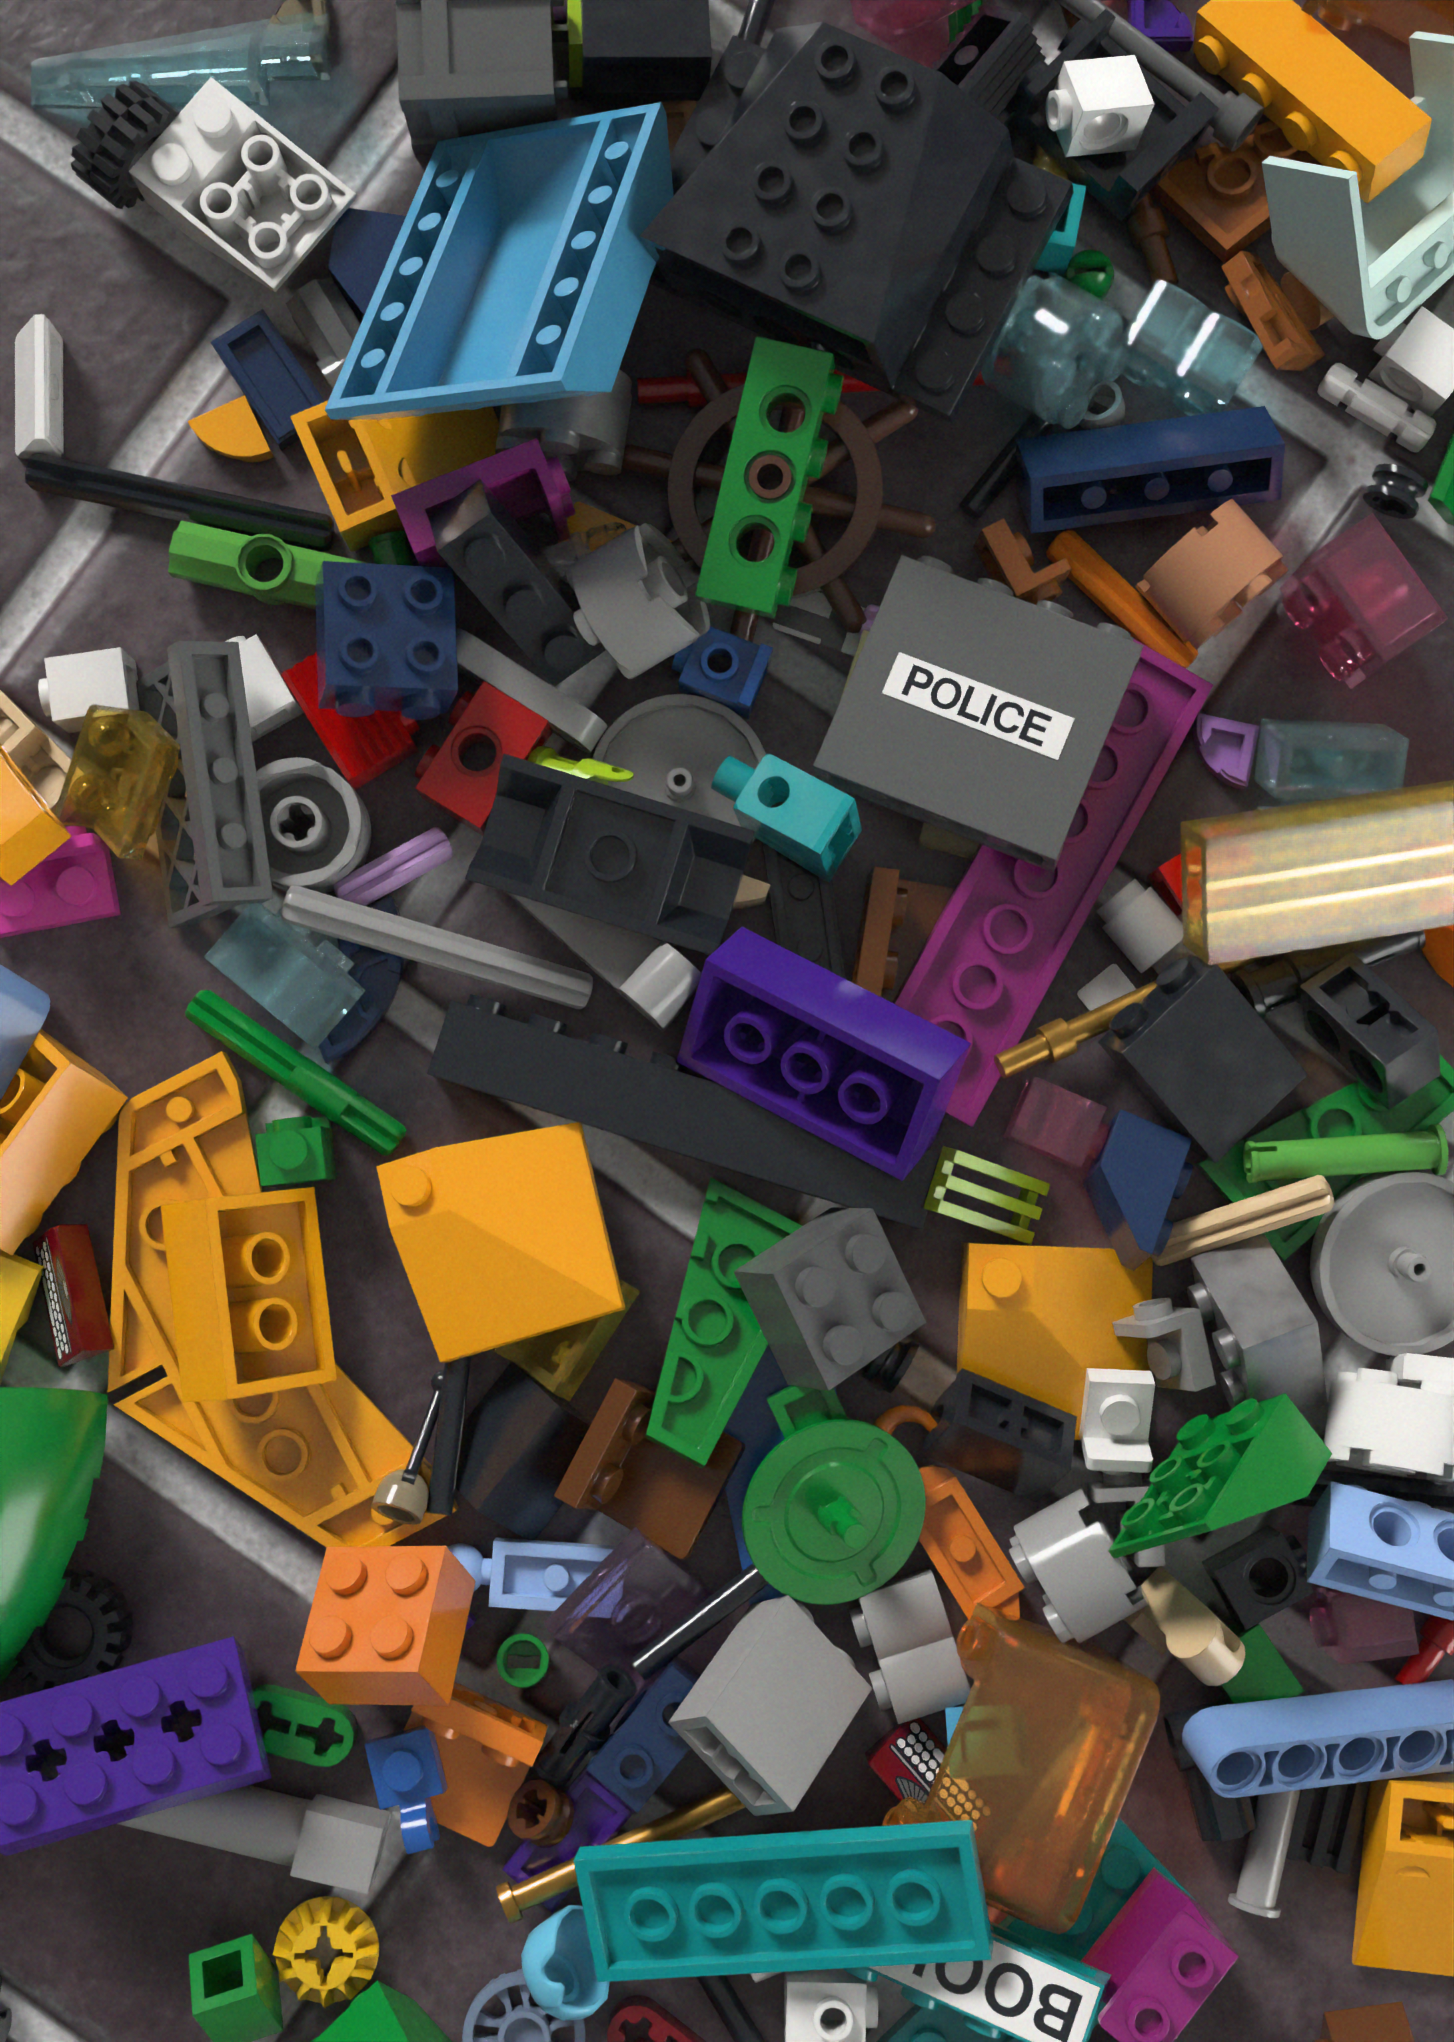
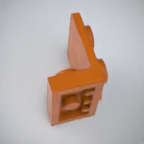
(483, 1758)

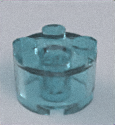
(1056, 350)

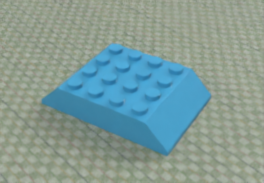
(513, 269)

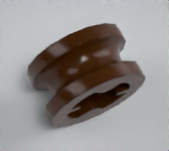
(555, 1822)

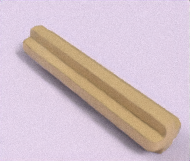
(1247, 1219)

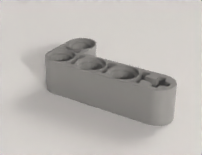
(636, 966)

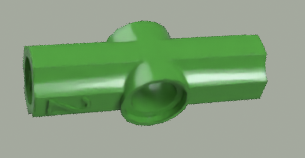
(231, 559)

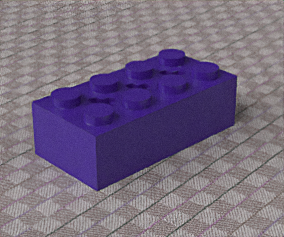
(821, 1052)
(159, 1767)

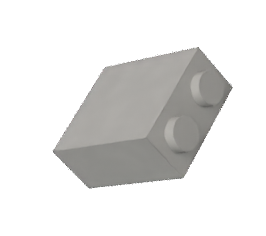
(771, 1706)

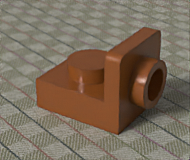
(1009, 560)

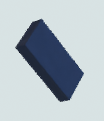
(267, 375)

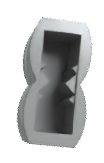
(912, 1645)

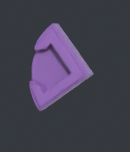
(1226, 748)

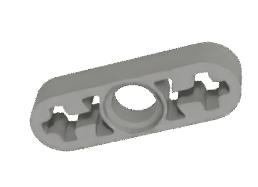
(566, 716)

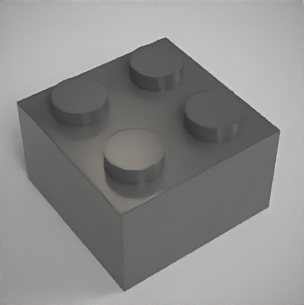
(830, 1297)

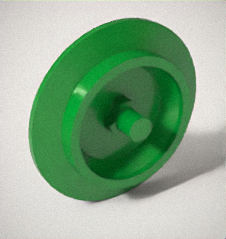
(833, 1511)

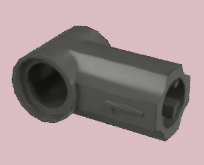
(325, 324)

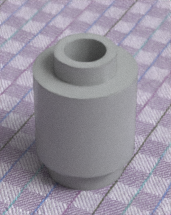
(1143, 927)

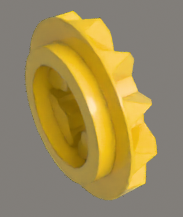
(348, 1930)

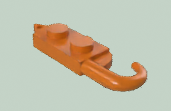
(957, 1534)

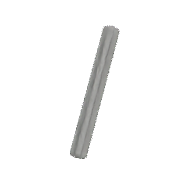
(436, 947)

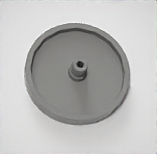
(676, 750)
(1389, 1262)

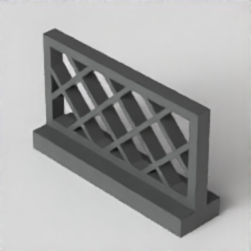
(218, 774)

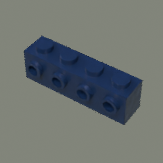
(1149, 469)

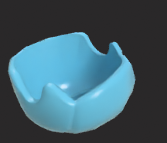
(561, 1966)

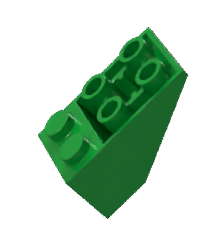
(1226, 1473)

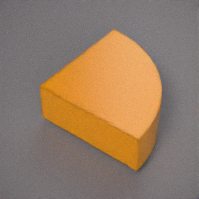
(233, 432)

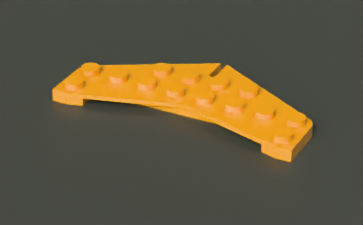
(297, 1450)

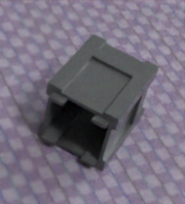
(477, 67)

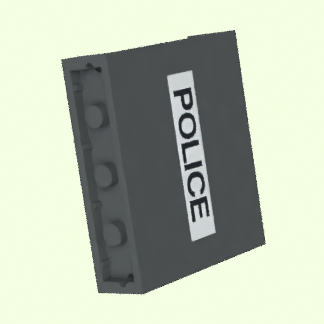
(977, 710)

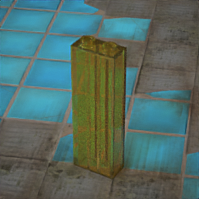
(1318, 873)

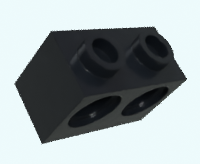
(1370, 1030)

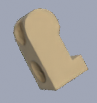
(1188, 1629)

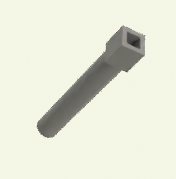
(318, 1838)

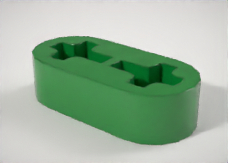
(310, 1711)

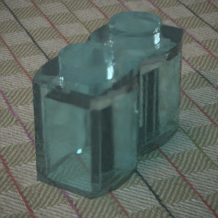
(1188, 350)

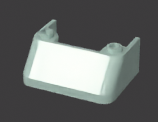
(1382, 256)

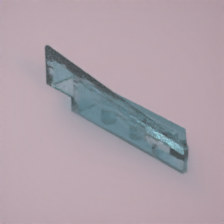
(178, 66)

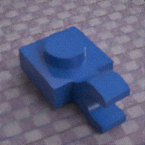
(406, 1774)

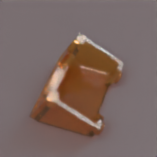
(1038, 1762)

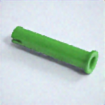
(1347, 1155)

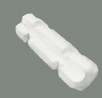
(1377, 407)

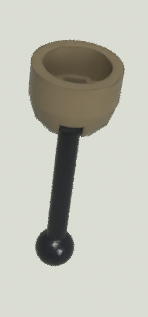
(404, 1493)

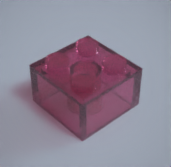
(1360, 602)

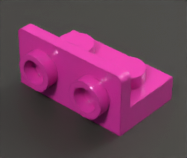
(63, 889)

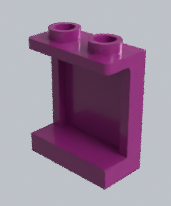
(517, 478)
(1161, 1962)

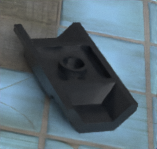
(611, 855)

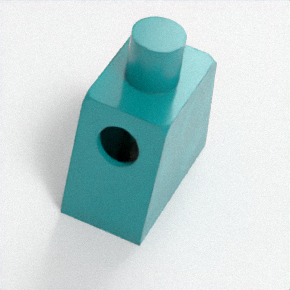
(810, 827)

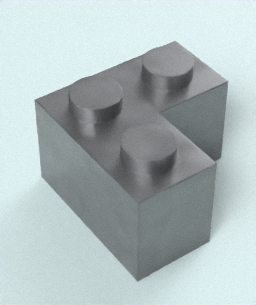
(1260, 1325)

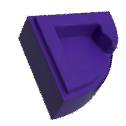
(1161, 23)

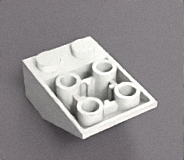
(240, 186)

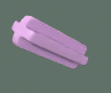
(395, 868)

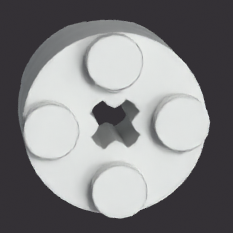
(1391, 1426)

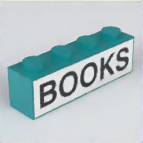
(1018, 1992)

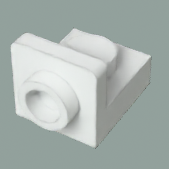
(1117, 1420)

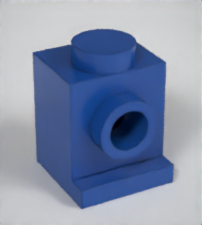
(733, 688)

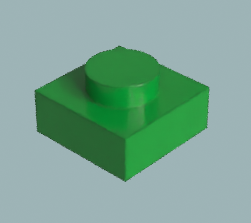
(802, 1406)

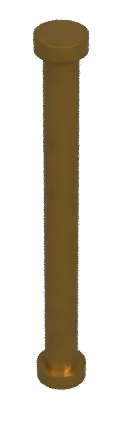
(665, 1828)

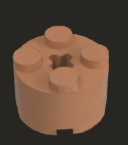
(1211, 571)

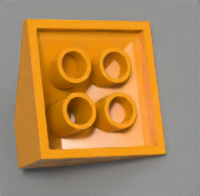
(502, 1238)
(1046, 1316)

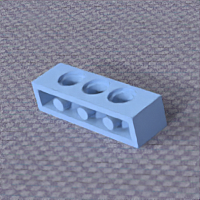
(1382, 1549)

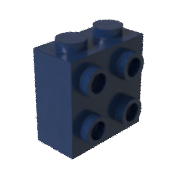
(386, 639)

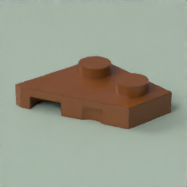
(1270, 313)

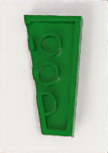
(714, 1328)

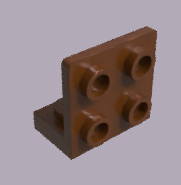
(893, 929)
(640, 1480)

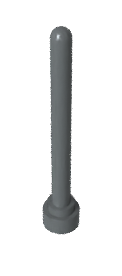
(1236, 114)

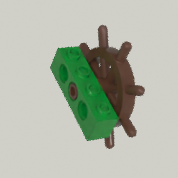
(769, 484)

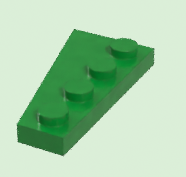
(1339, 1114)

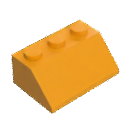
(46, 1129)
(248, 1294)

